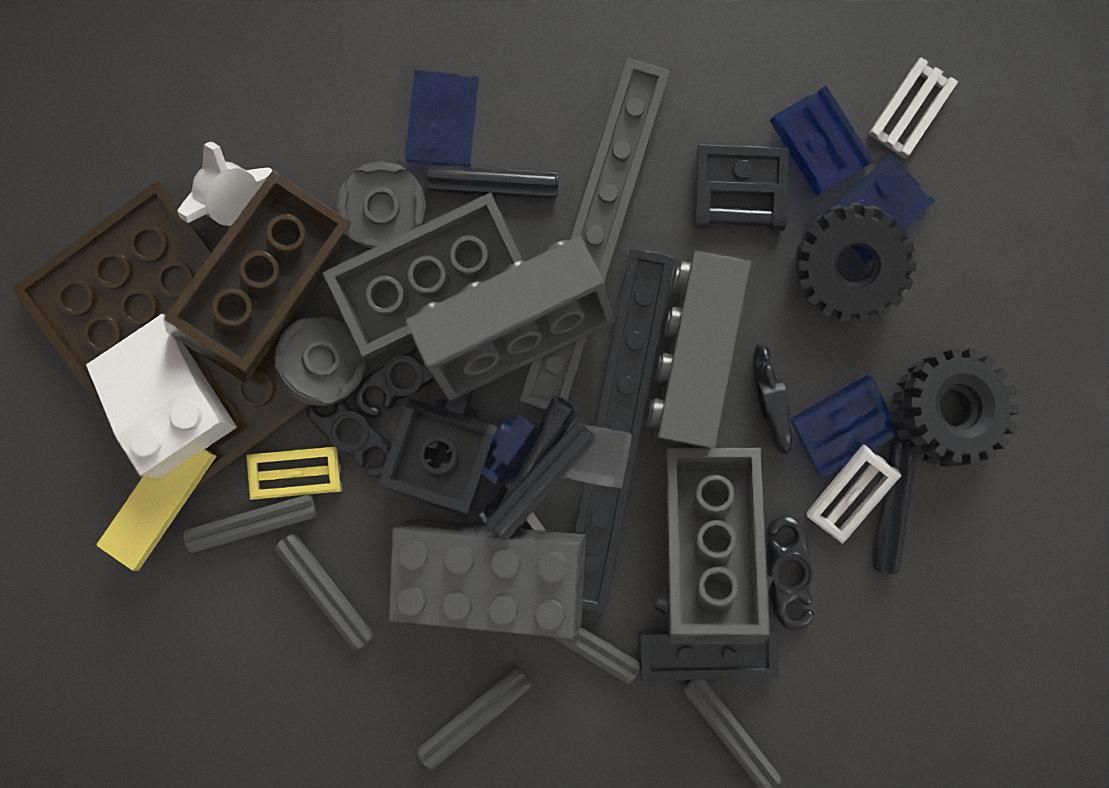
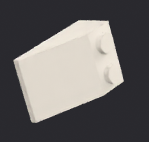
(158, 400)

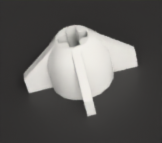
(221, 188)

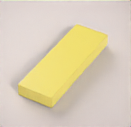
(151, 511)

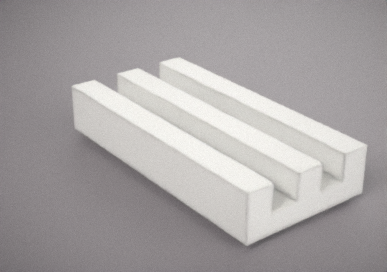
(932, 77)
(876, 464)

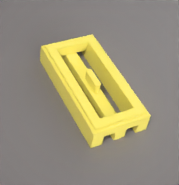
(333, 469)

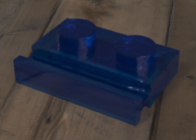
(442, 119)
(821, 140)
(891, 190)
(842, 424)
(510, 443)

